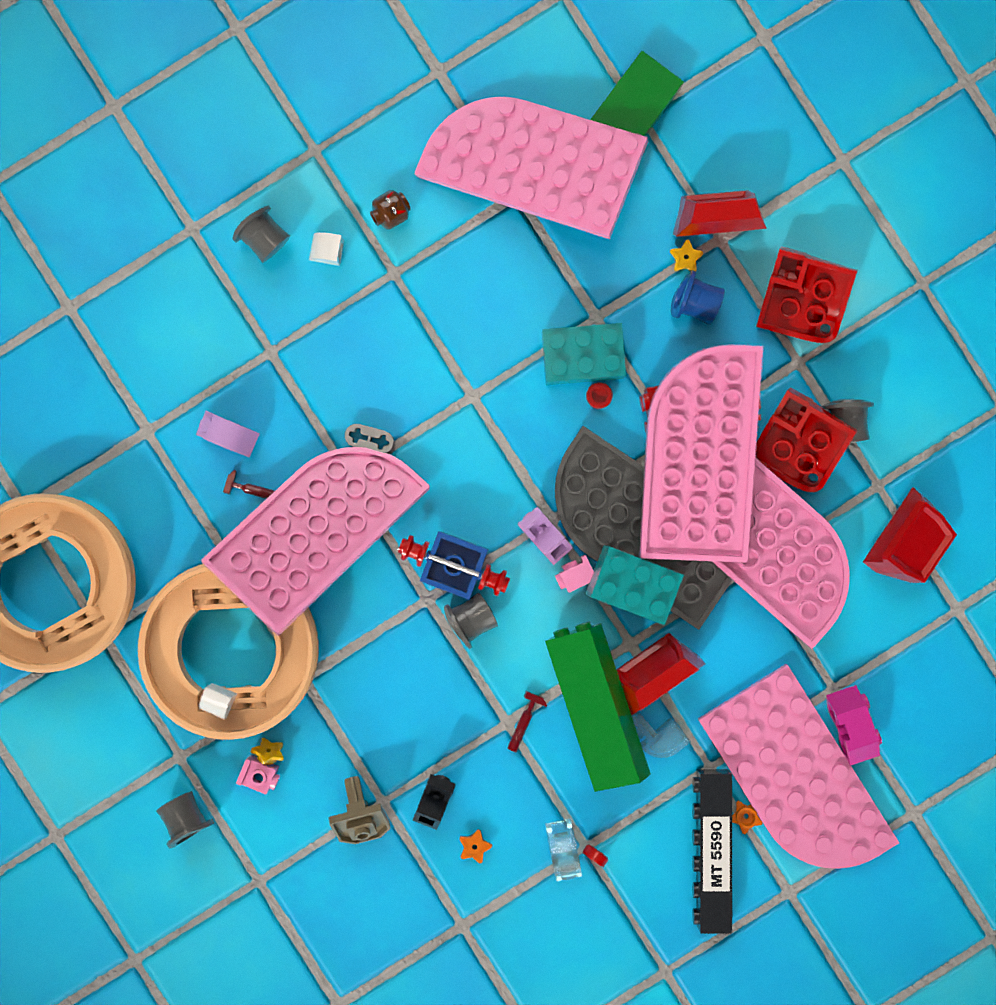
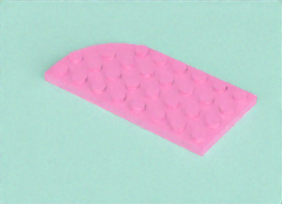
(535, 161)
(702, 457)
(313, 531)
(793, 560)
(797, 774)

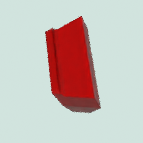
(718, 213)
(911, 541)
(657, 671)

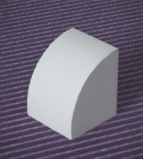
(326, 248)
(217, 700)

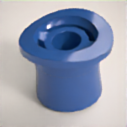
(697, 299)

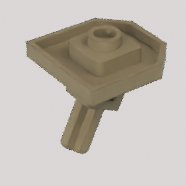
(361, 821)

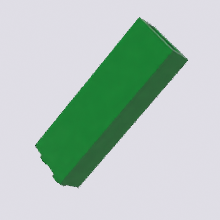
(639, 96)
(597, 707)

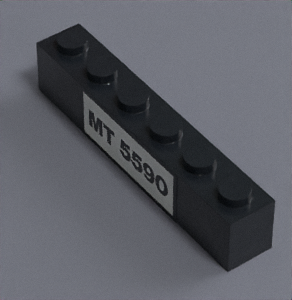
(714, 851)

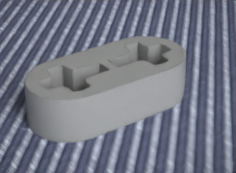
(370, 432)

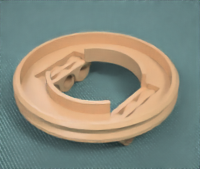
(90, 630)
(177, 693)

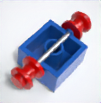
(453, 565)

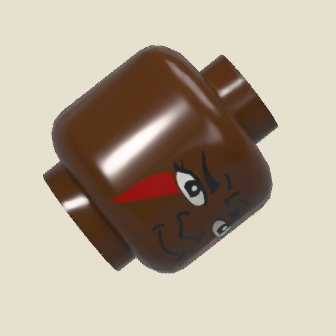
(390, 209)

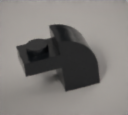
(434, 801)

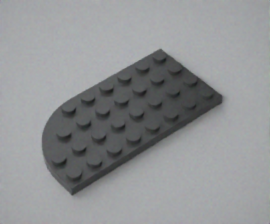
(602, 505)

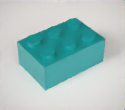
(583, 354)
(634, 585)

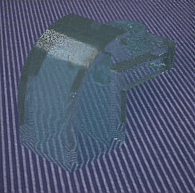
(663, 741)
(563, 850)

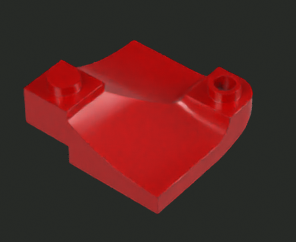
(806, 295)
(803, 441)

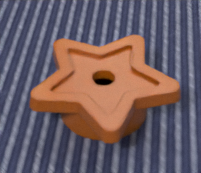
(751, 821)
(475, 839)

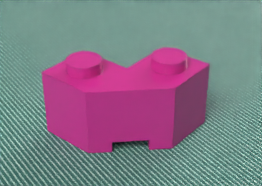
(854, 725)

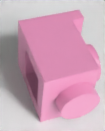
(575, 574)
(253, 766)

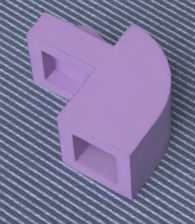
(227, 434)
(545, 535)

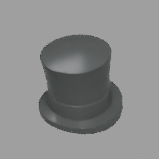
(261, 234)
(852, 412)
(470, 619)
(182, 818)

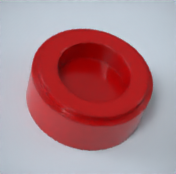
(599, 395)
(595, 855)

